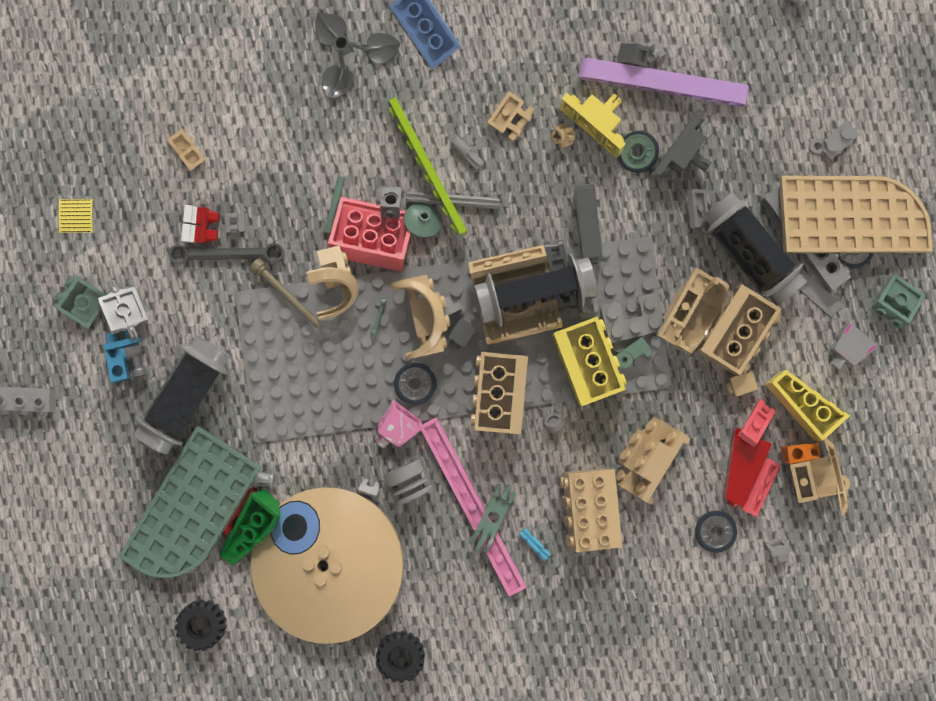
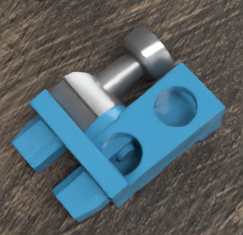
(119, 352)

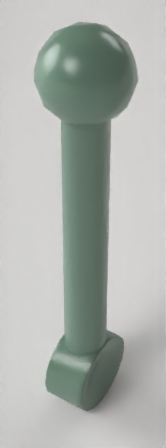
(374, 333)

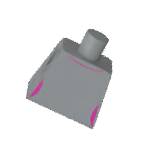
(851, 346)

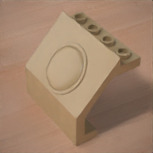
(522, 320)

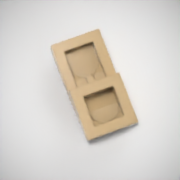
(186, 149)

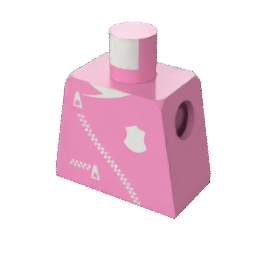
(397, 425)

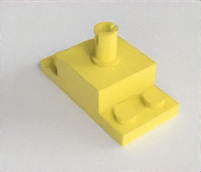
(596, 120)

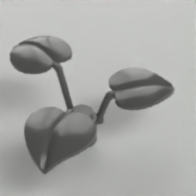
(330, 31)

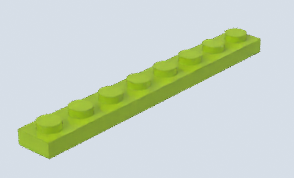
(430, 175)

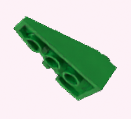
(252, 526)

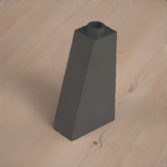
(588, 222)

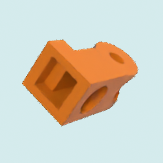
(800, 452)

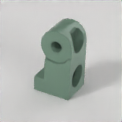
(632, 352)

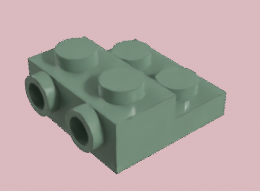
(79, 300)
(898, 302)

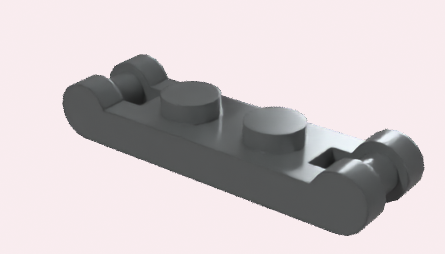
(558, 263)

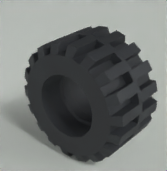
(185, 630)
(400, 673)

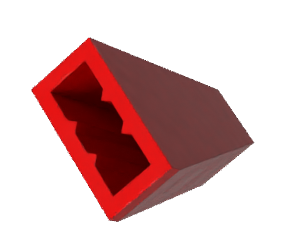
(743, 468)

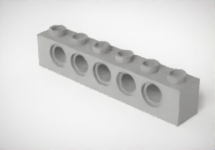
(818, 265)

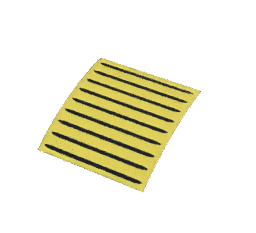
(75, 216)

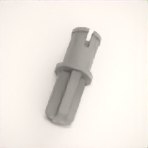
(467, 153)

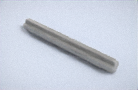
(457, 200)

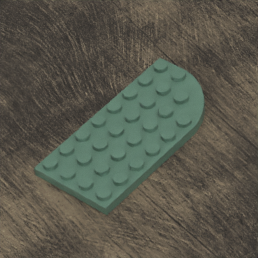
(190, 508)

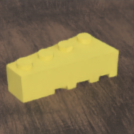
(808, 408)

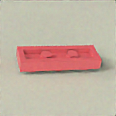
(761, 487)

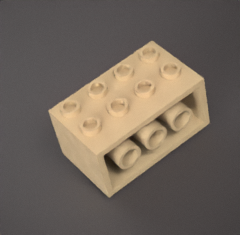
(591, 509)

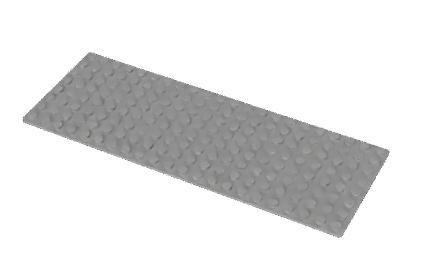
(344, 378)

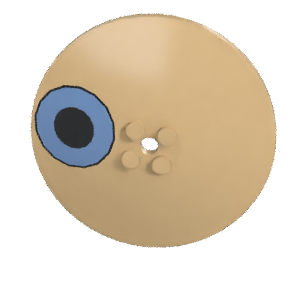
(361, 571)

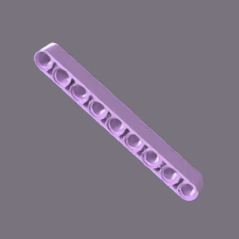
(663, 82)

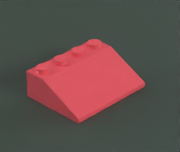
(369, 236)

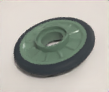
(649, 155)

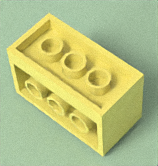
(579, 371)

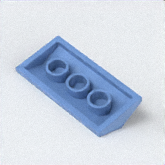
(426, 29)

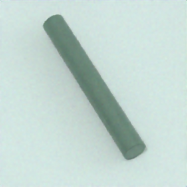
(334, 204)

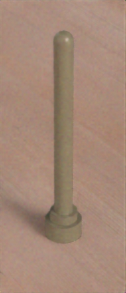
(258, 267)

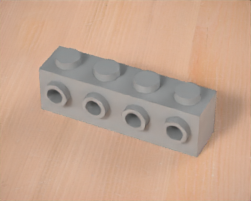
(26, 400)

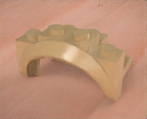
(693, 311)
(427, 315)
(649, 458)

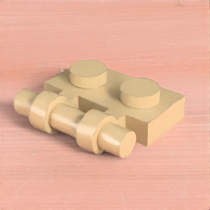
(505, 114)

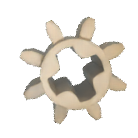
(563, 135)

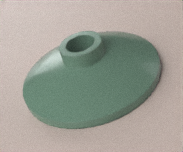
(422, 227)

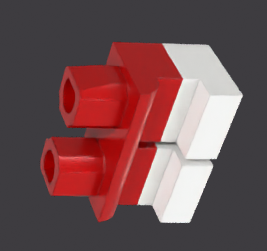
(199, 216)

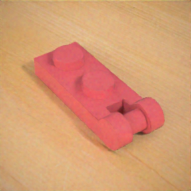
(756, 422)

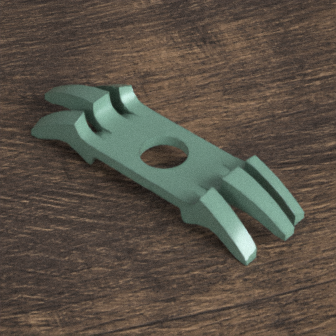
(488, 528)

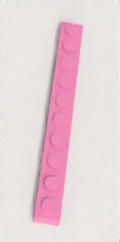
(471, 503)

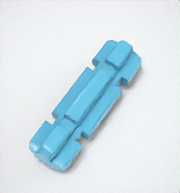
(534, 544)

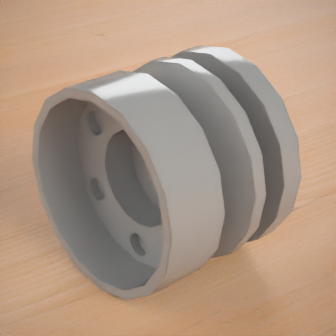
(408, 482)

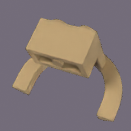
(335, 274)
(820, 478)

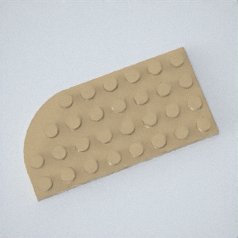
(852, 215)

